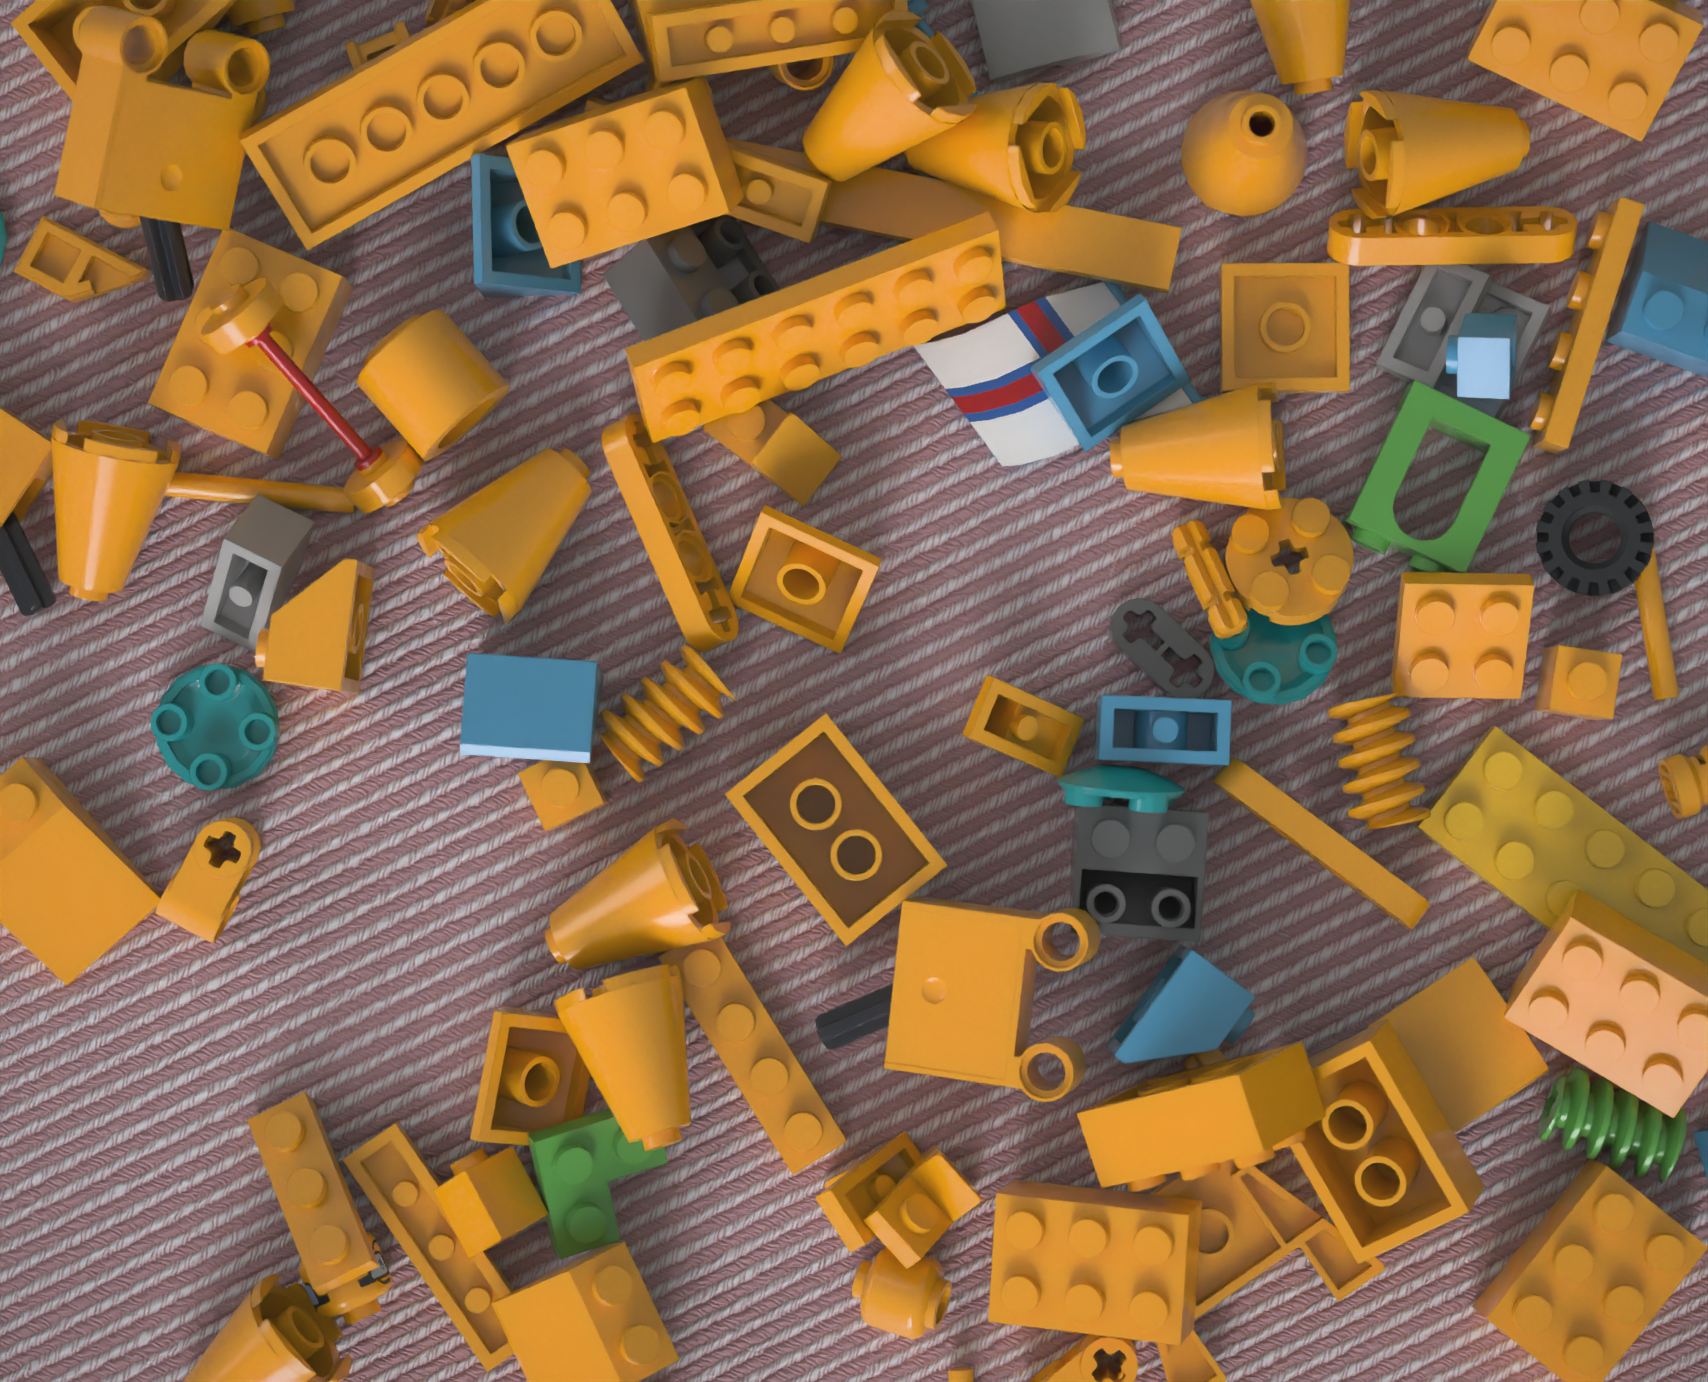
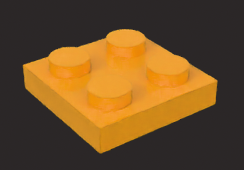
(1284, 326)
(1461, 635)

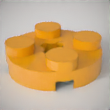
(1270, 590)

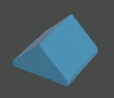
(505, 239)
(1111, 372)
(530, 707)

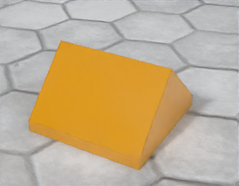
(803, 579)
(528, 1077)

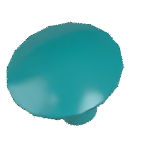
(1275, 660)
(216, 726)
(1144, 788)

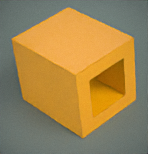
(1578, 682)
(562, 791)
(489, 1199)

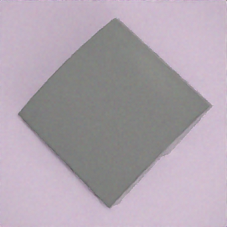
(1043, 33)
(1437, 310)

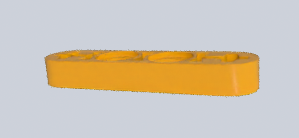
(1453, 236)
(670, 534)
(1321, 843)

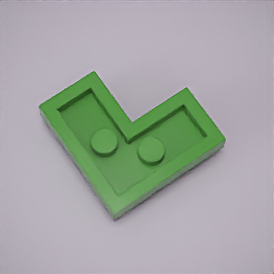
(573, 1176)

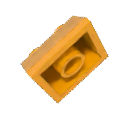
(321, 632)
(587, 1322)

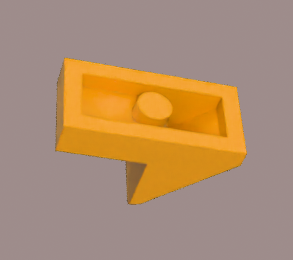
(777, 448)
(1023, 726)
(863, 1185)
(922, 1207)

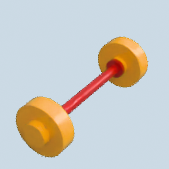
(242, 317)

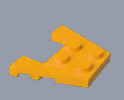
(1243, 1232)

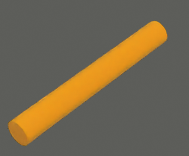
(245, 490)
(1656, 632)

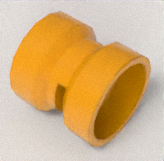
(1685, 782)

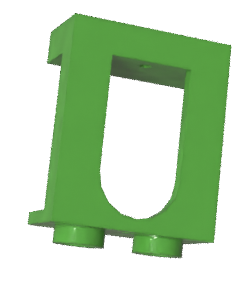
(1373, 509)

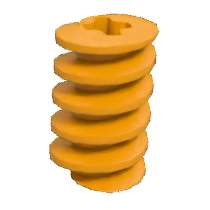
(664, 712)
(1378, 762)

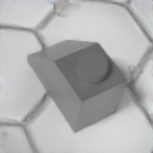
(255, 570)

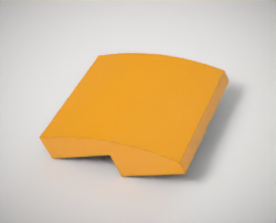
(1465, 1044)

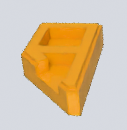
(74, 264)

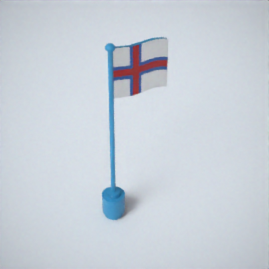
(991, 365)

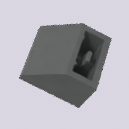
(688, 275)
(1140, 871)

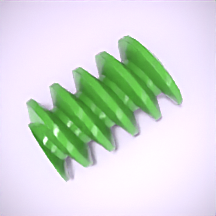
(1613, 1122)

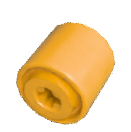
(431, 382)

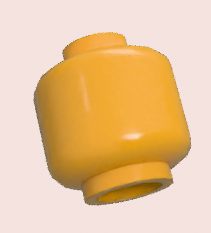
(902, 1298)

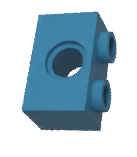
(1162, 730)

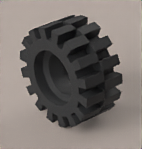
(1585, 499)

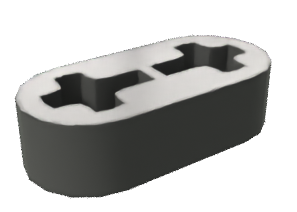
(1172, 637)

